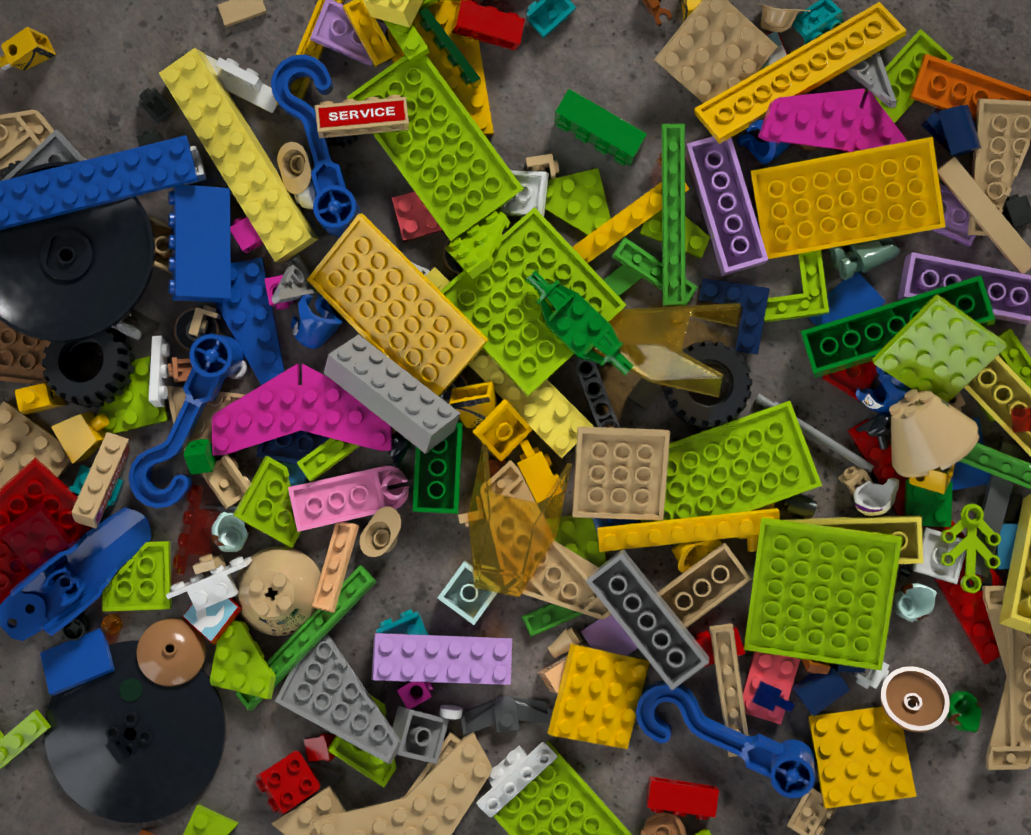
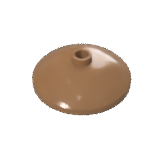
(172, 667)
(920, 689)

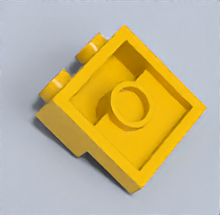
(502, 430)

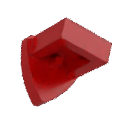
(317, 747)

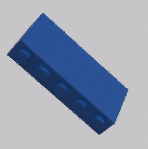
(199, 244)

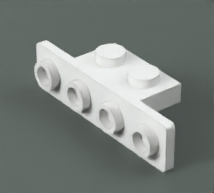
(244, 83)
(212, 587)
(513, 775)

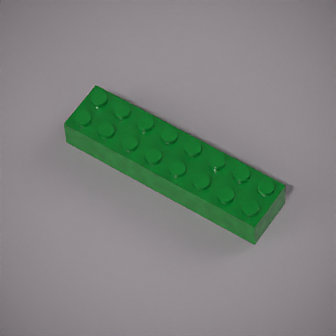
(863, 335)

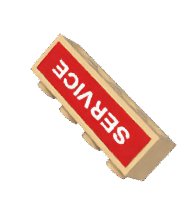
(362, 117)
(101, 480)

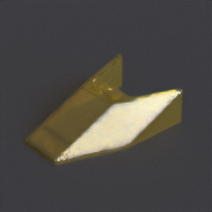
(655, 343)
(510, 533)

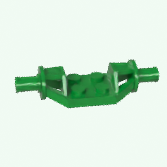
(578, 324)

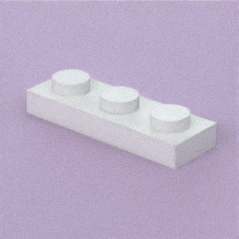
(158, 371)

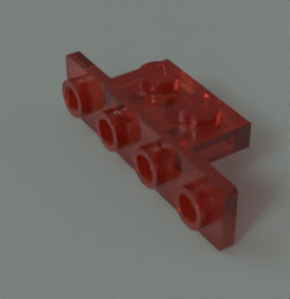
(197, 531)

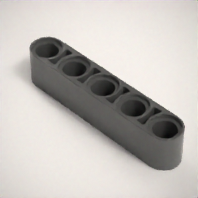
(601, 398)

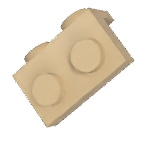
(227, 481)

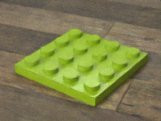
(939, 350)

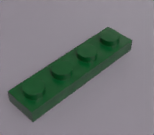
(444, 42)

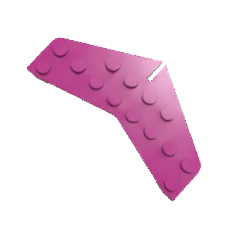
(830, 121)
(288, 407)

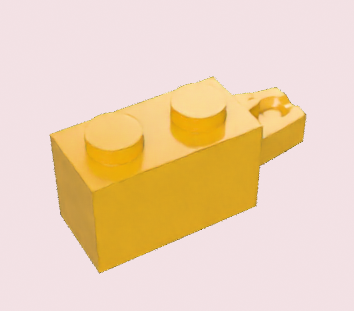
(536, 471)

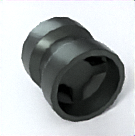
(73, 631)

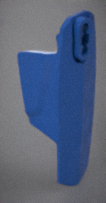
(74, 576)

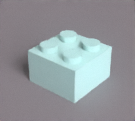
(464, 597)

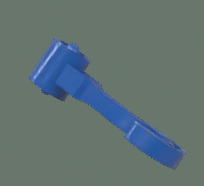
(333, 204)
(212, 361)
(786, 763)

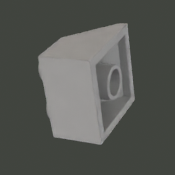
(419, 734)

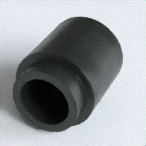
(800, 505)

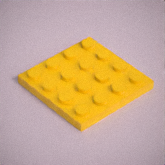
(598, 696)
(860, 758)

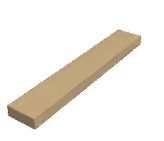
(986, 214)
(728, 678)

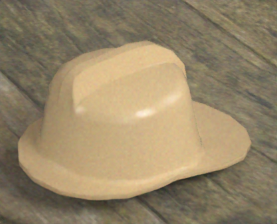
(778, 19)
(295, 167)
(381, 532)

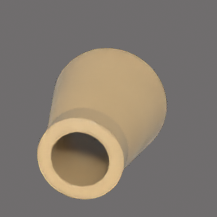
(563, 642)

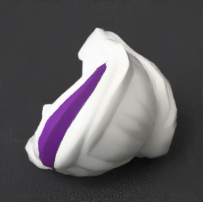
(876, 498)

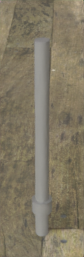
(822, 438)

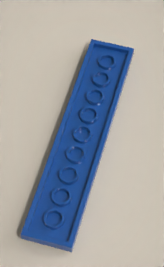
(96, 182)

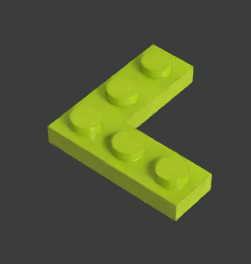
(409, 38)
(814, 297)
(1016, 358)
(325, 457)
(21, 737)

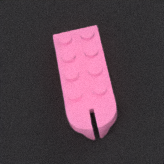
(346, 497)

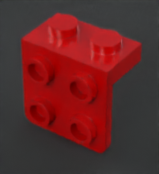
(287, 782)

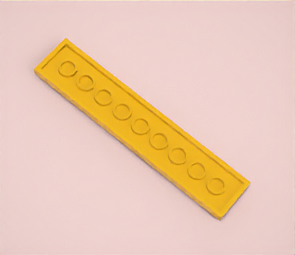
(800, 71)

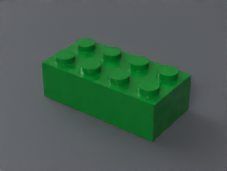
(599, 128)
(439, 475)

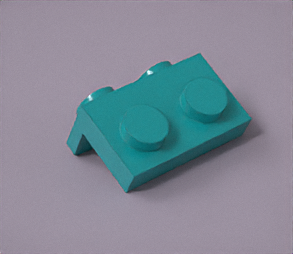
(548, 15)

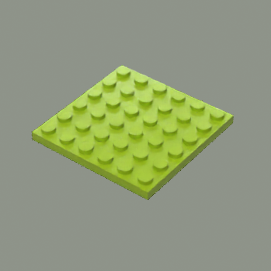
(506, 304)
(822, 593)

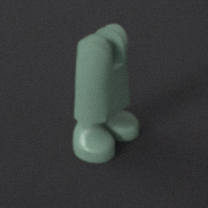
(863, 256)

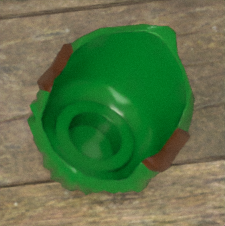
(964, 712)

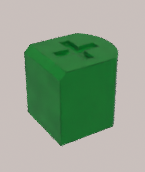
(199, 457)

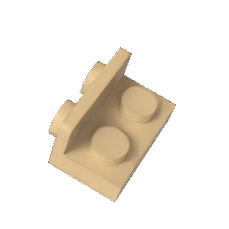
(811, 815)

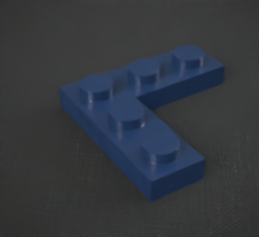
(754, 305)

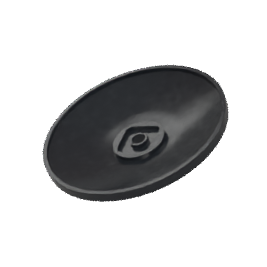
(92, 290)
(169, 760)

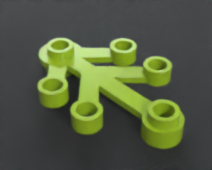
(971, 544)

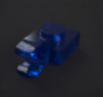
(769, 697)

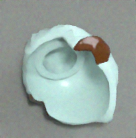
(229, 533)
(914, 602)

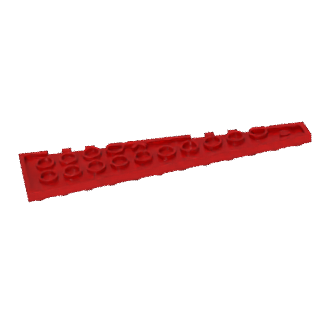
(966, 606)

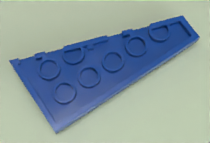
(253, 319)

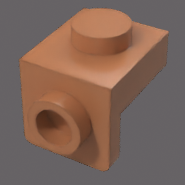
(179, 369)

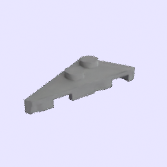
(873, 76)
(294, 283)

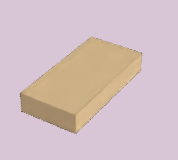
(240, 10)

